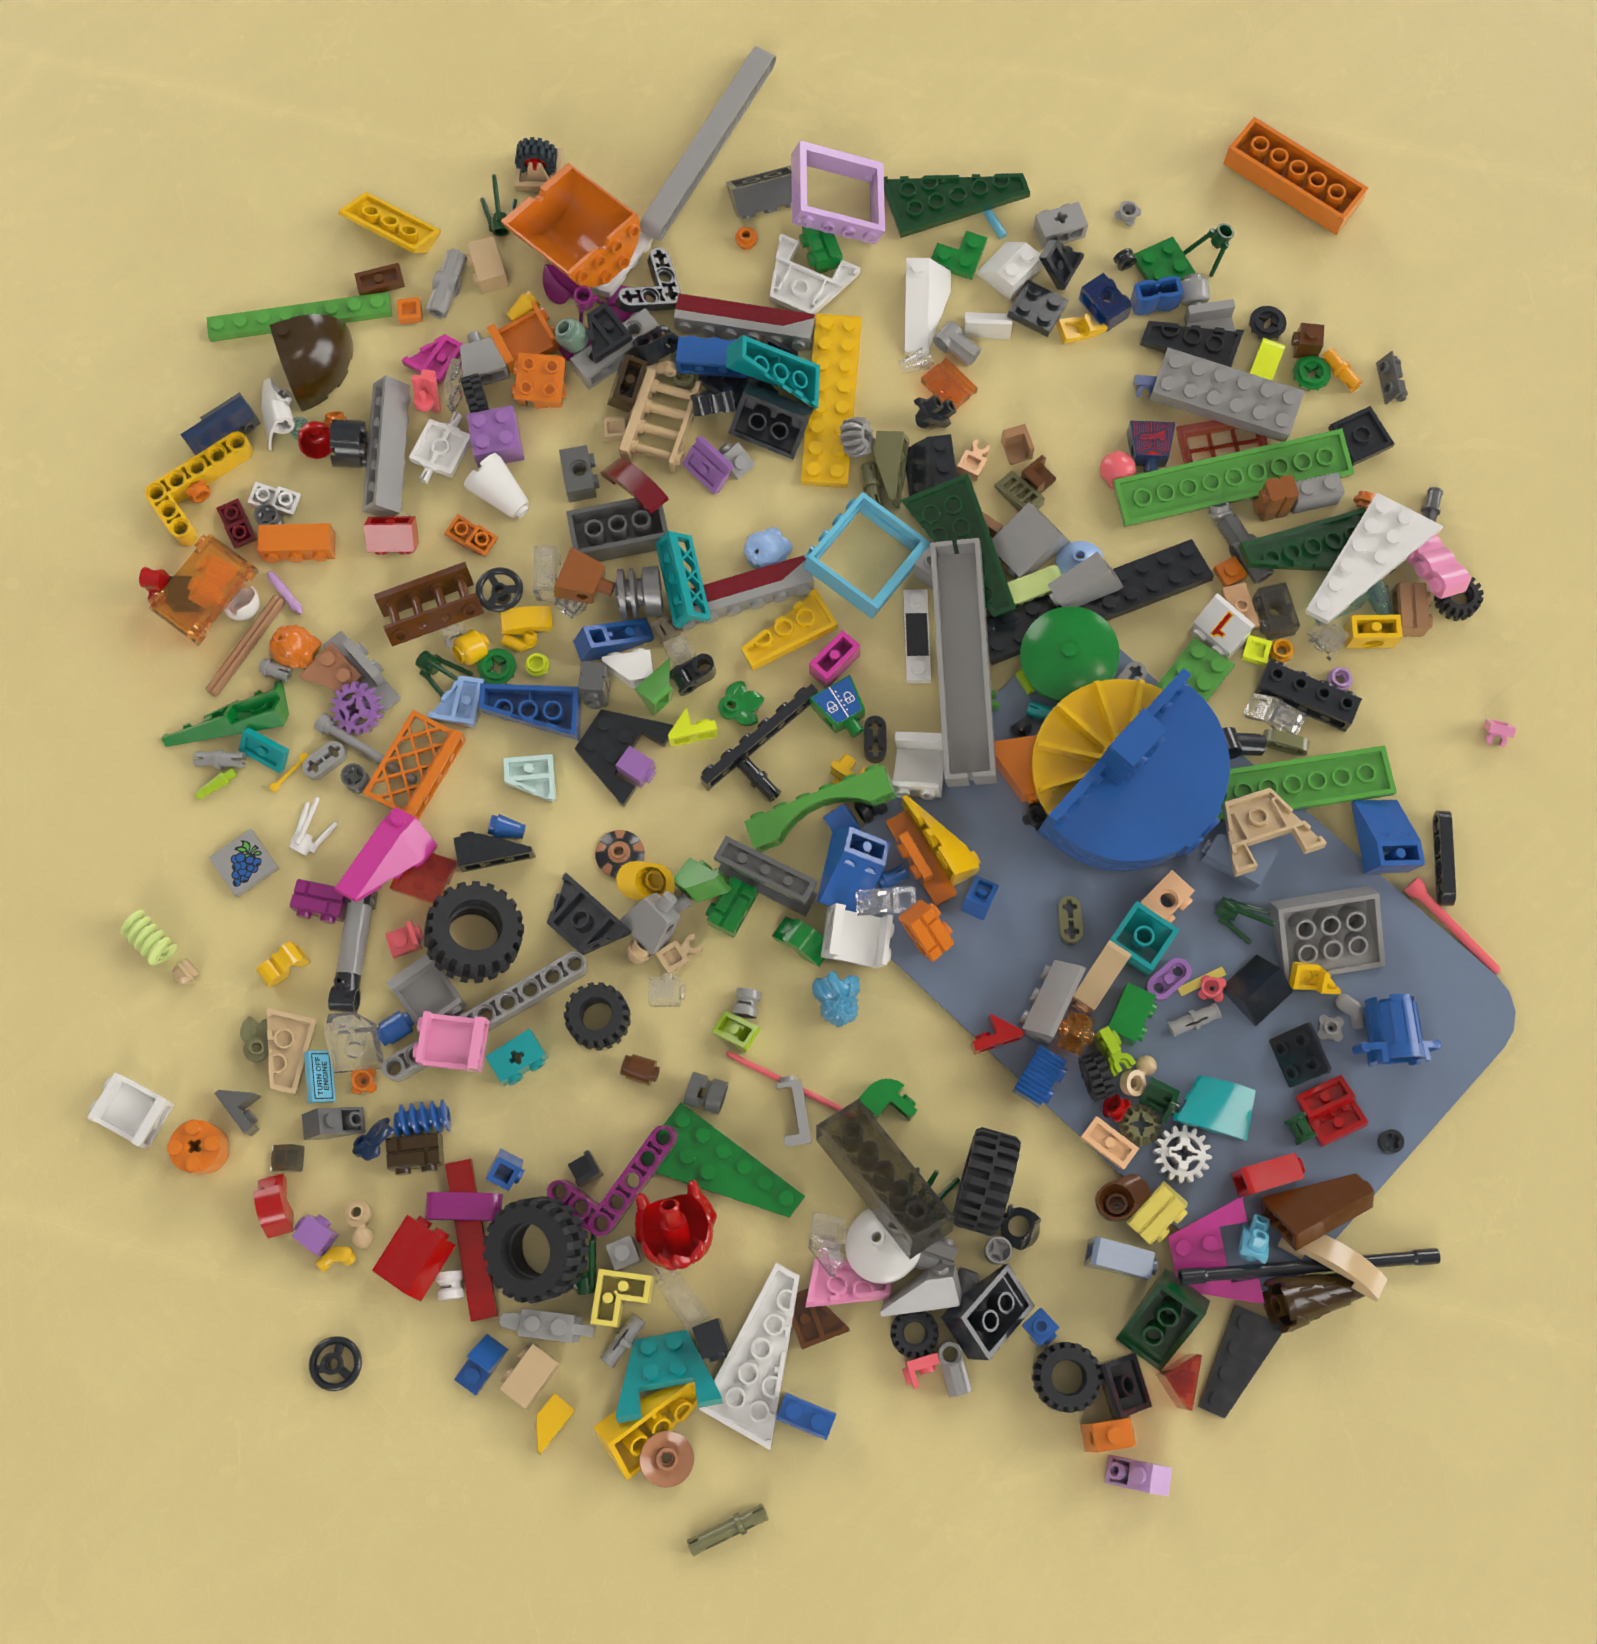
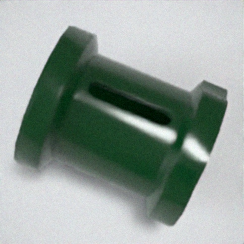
(1299, 1136)

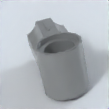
(952, 339)
(954, 1371)

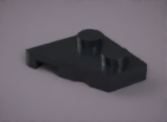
(606, 332)

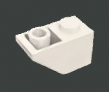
(630, 667)

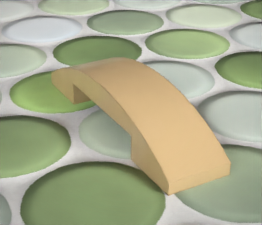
(1345, 1261)

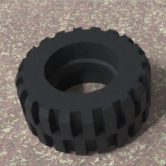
(473, 901)
(986, 1181)
(506, 1255)

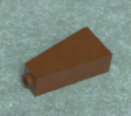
(1317, 1209)

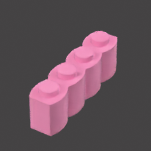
(1439, 568)

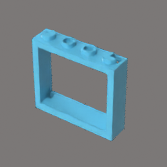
(889, 524)

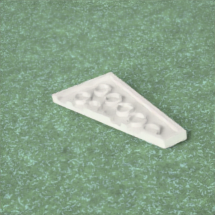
(1375, 548)
(756, 1362)

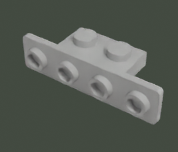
(370, 669)

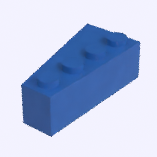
(541, 707)

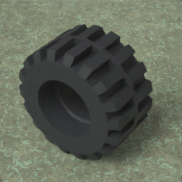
(582, 1001)
(1090, 1377)

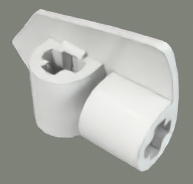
(276, 410)

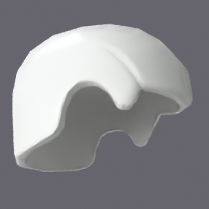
(243, 605)

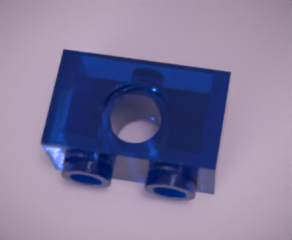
(1108, 313)

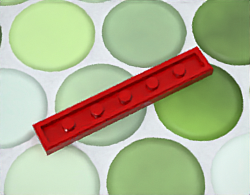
(470, 1243)

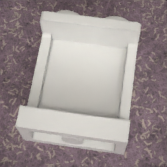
(130, 1110)

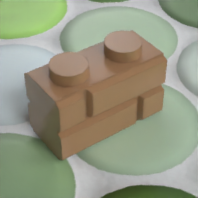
(1412, 603)

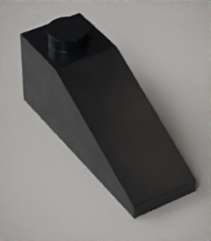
(483, 851)

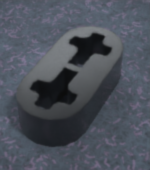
(869, 739)

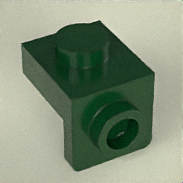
(1161, 1098)

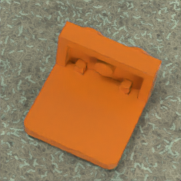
(538, 378)

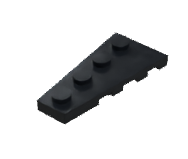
(1210, 344)
(1239, 1356)

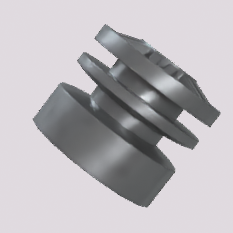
(639, 592)

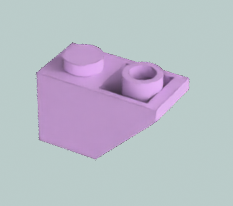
(1138, 1475)

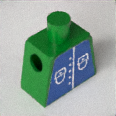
(840, 706)

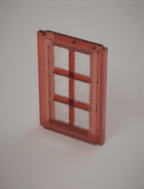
(1214, 439)

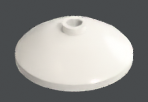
(875, 1261)

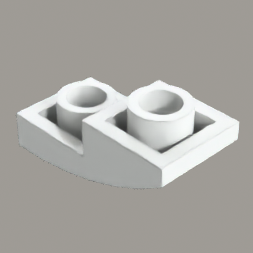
(281, 498)

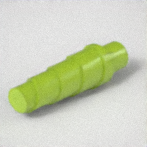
(216, 783)

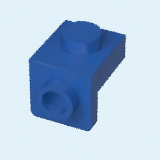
(1040, 1328)

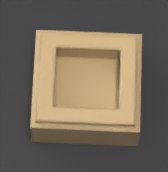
(614, 428)

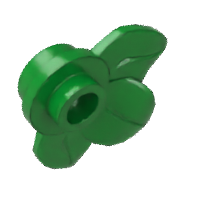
(744, 704)

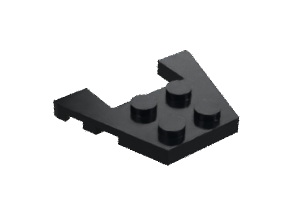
(609, 739)

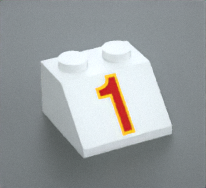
(1221, 627)

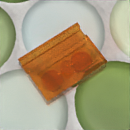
(949, 383)

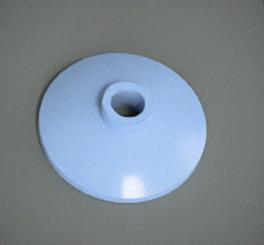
(1067, 559)

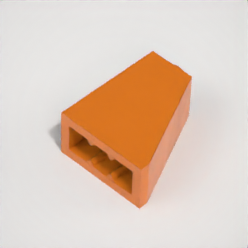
(1015, 765)

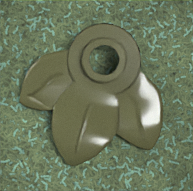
(254, 1034)

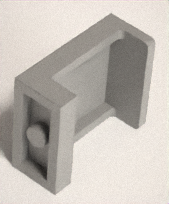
(426, 988)
(800, 1109)

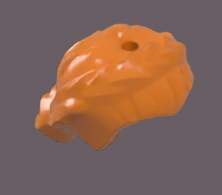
(294, 646)

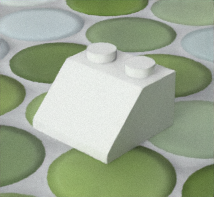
(1011, 268)

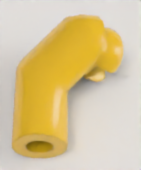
(522, 644)
(336, 1254)

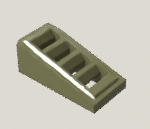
(1032, 493)

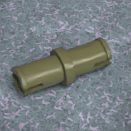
(871, 483)

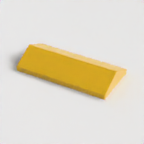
(391, 223)

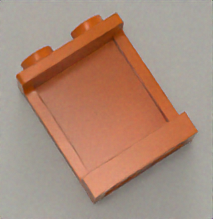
(525, 335)

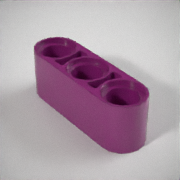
(462, 1206)

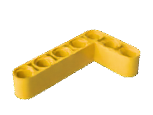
(186, 473)

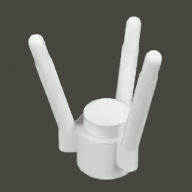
(301, 841)

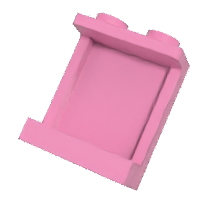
(451, 1042)

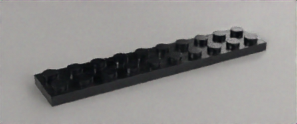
(1143, 584)

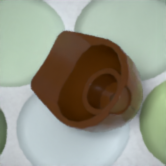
(1126, 1192)

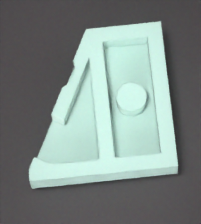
(532, 775)

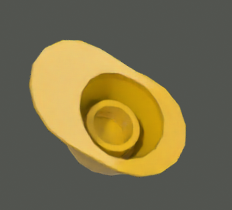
(643, 879)

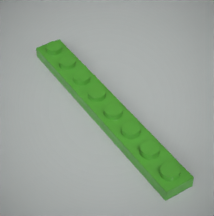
(258, 321)

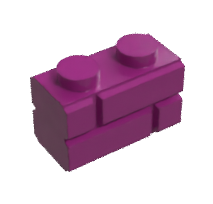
(319, 901)

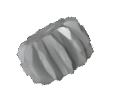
(856, 437)

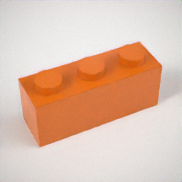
(296, 542)

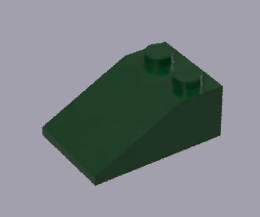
(1163, 1320)

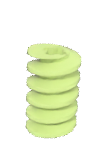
(146, 939)

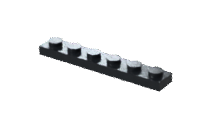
(751, 742)

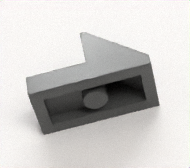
(236, 1105)

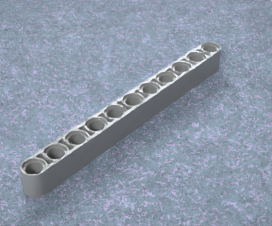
(707, 143)

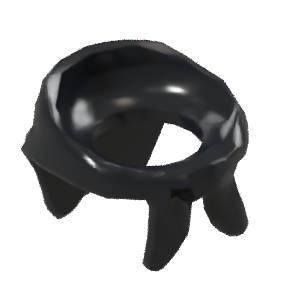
(1034, 1227)

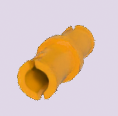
(1342, 370)

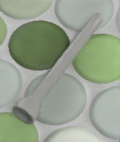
(326, 725)

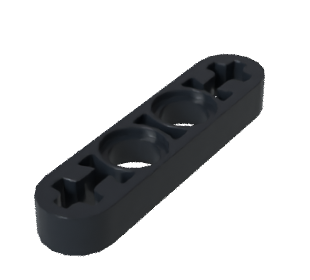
(1444, 858)

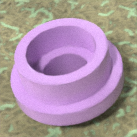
(1342, 673)

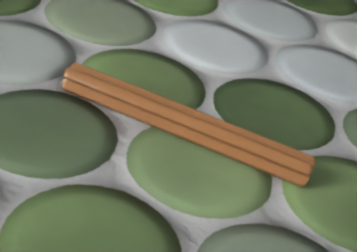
(245, 645)

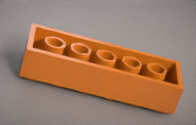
(1295, 175)

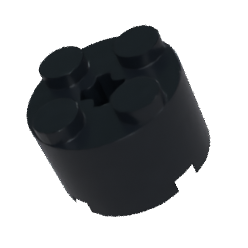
(348, 443)

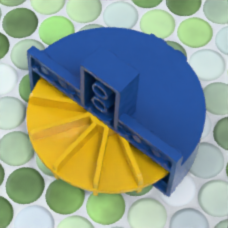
(1130, 773)

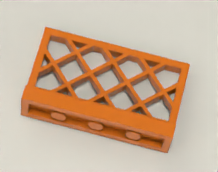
(435, 770)

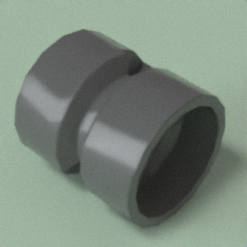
(714, 1096)

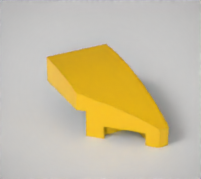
(1079, 328)
(1312, 977)
(551, 1420)

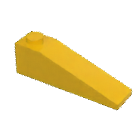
(949, 851)
(659, 1413)

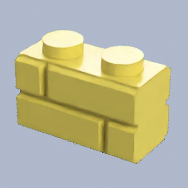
(1158, 1213)

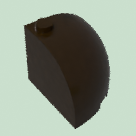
(313, 355)

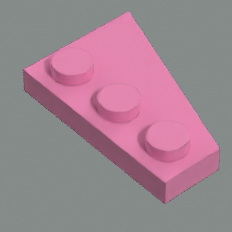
(843, 1288)

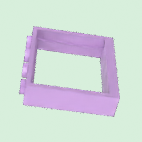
(843, 164)

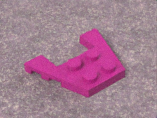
(1202, 1246)

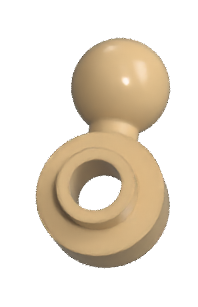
(1134, 1081)
(362, 1236)

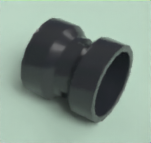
(868, 812)

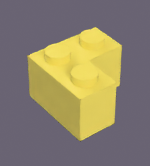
(613, 1290)

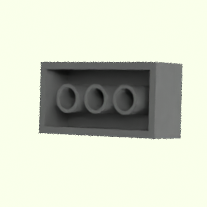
(615, 529)

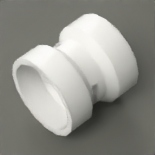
(447, 1279)

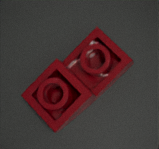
(236, 523)

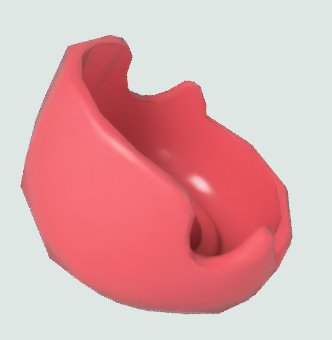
(1116, 466)

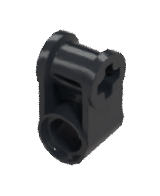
(653, 345)
(693, 677)

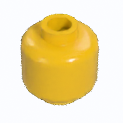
(470, 647)

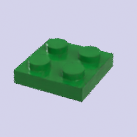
(1163, 260)

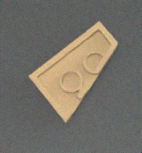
(287, 1039)

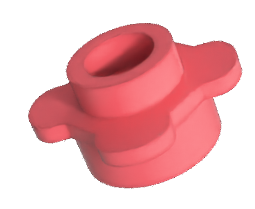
(1206, 993)

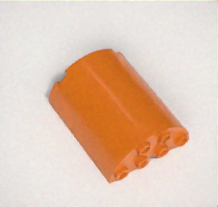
(577, 228)

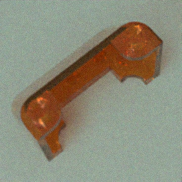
(202, 588)

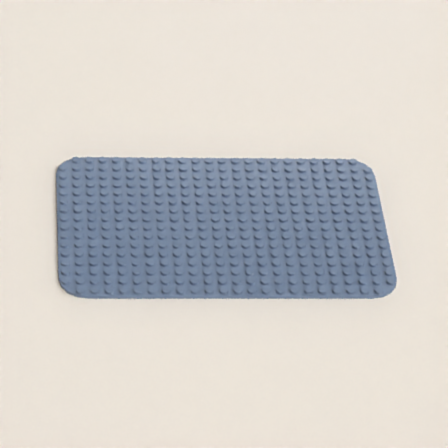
(1003, 957)

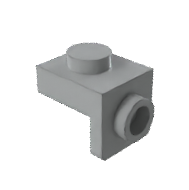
(737, 457)

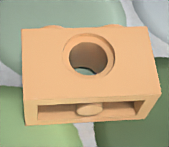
(1174, 889)

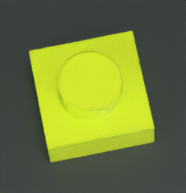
(1256, 650)

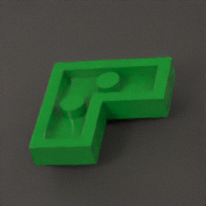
(964, 260)

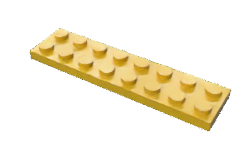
(837, 353)

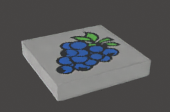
(244, 863)

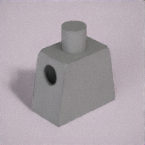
(482, 358)
(653, 921)

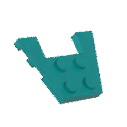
(663, 1363)

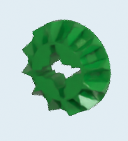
(1309, 364)
(501, 657)

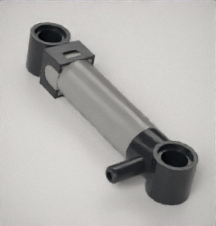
(345, 993)

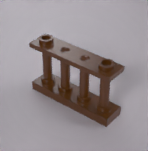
(423, 590)

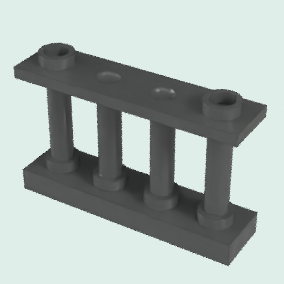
(766, 875)

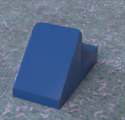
(979, 897)
(481, 1364)

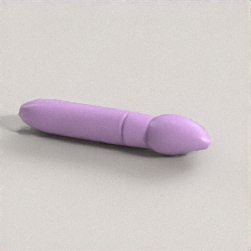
(285, 593)

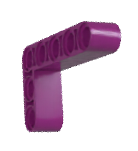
(620, 1187)

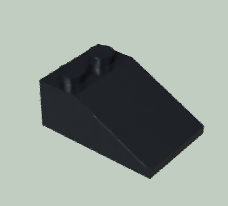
(988, 1314)

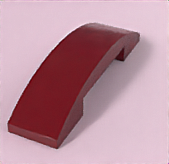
(636, 483)

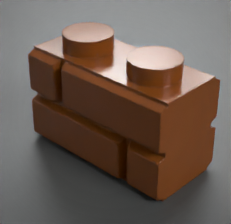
(1276, 498)

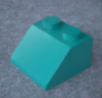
(1145, 937)

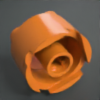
(213, 1145)

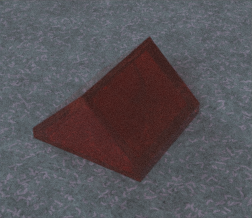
(1181, 1380)

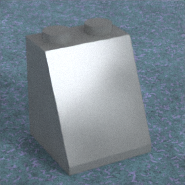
(1028, 541)

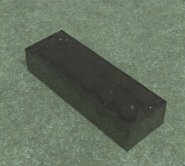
(884, 1178)

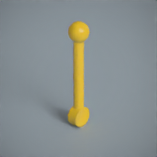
(275, 785)

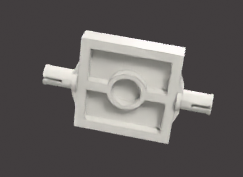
(440, 448)

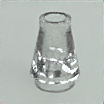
(917, 361)

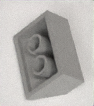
(1051, 1000)

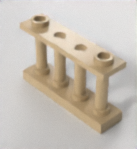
(645, 405)

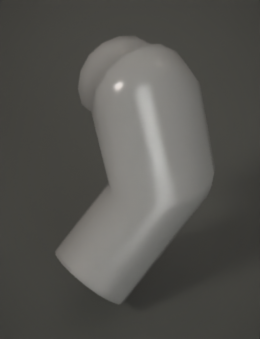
(1352, 1008)

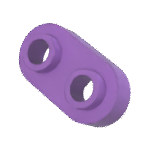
(1168, 980)

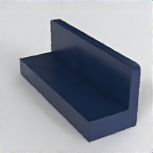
(217, 425)

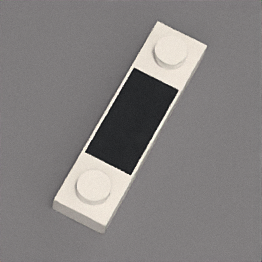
(916, 636)

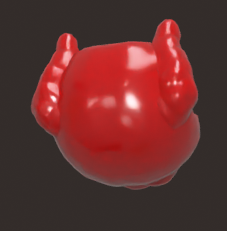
(675, 1228)

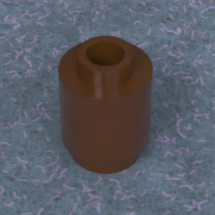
(640, 1069)

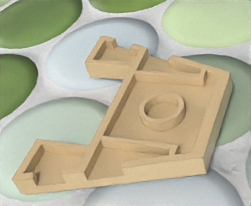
(1259, 819)

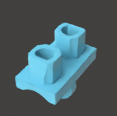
(1255, 1239)

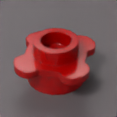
(1115, 1107)

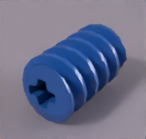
(422, 1119)

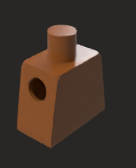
(582, 579)

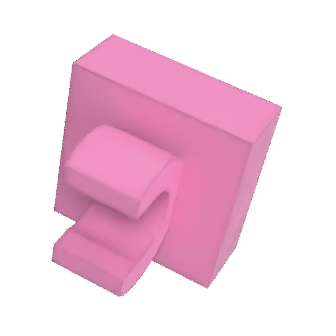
(1498, 728)

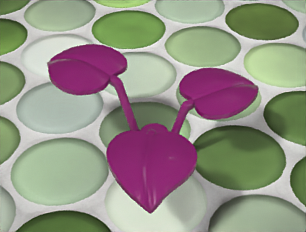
(559, 289)

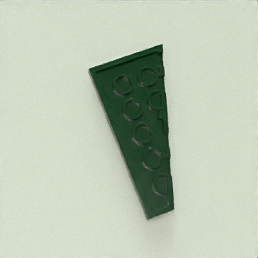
(941, 199)
(1303, 547)

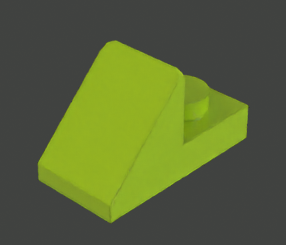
(736, 1031)

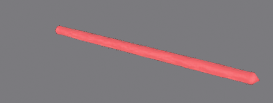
(808, 1093)

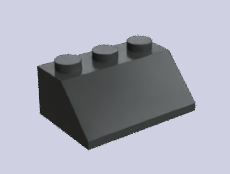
(761, 192)

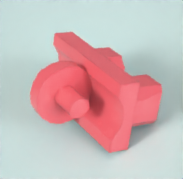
(426, 391)

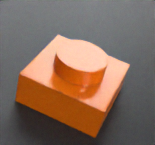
(409, 310)
(1230, 572)

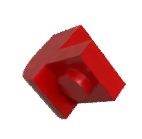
(273, 1207)

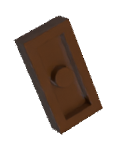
(379, 279)

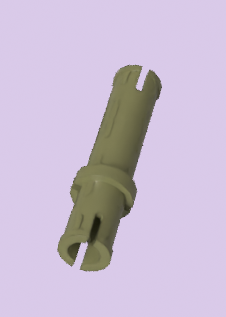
(737, 1525)

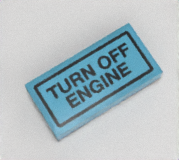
(319, 1077)

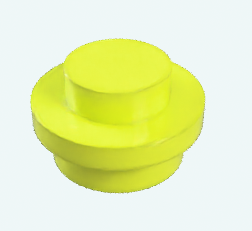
(537, 665)

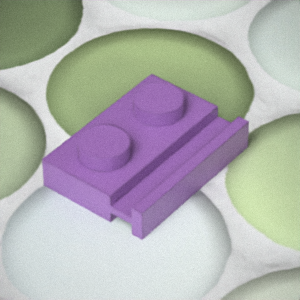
(708, 465)

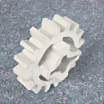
(1183, 1142)

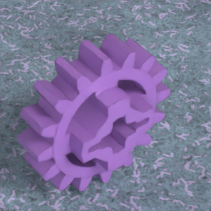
(365, 702)

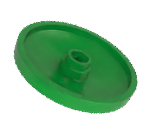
(1068, 651)

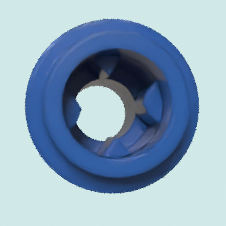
(505, 827)

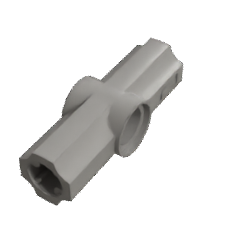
(446, 284)

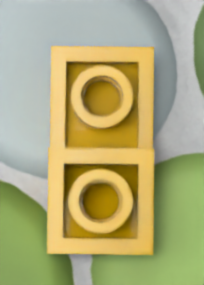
(531, 618)

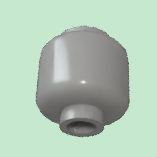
(1195, 290)

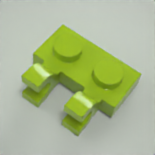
(1108, 1044)

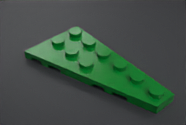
(721, 1165)

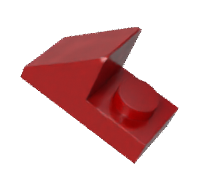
(1002, 1034)

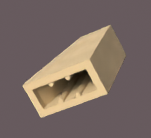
(1100, 978)

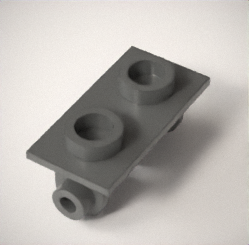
(1389, 372)

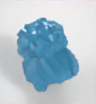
(837, 998)

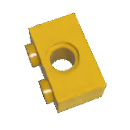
(1373, 631)

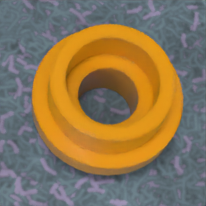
(1282, 644)

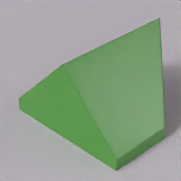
(655, 689)

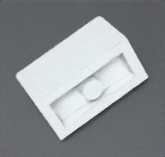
(987, 325)

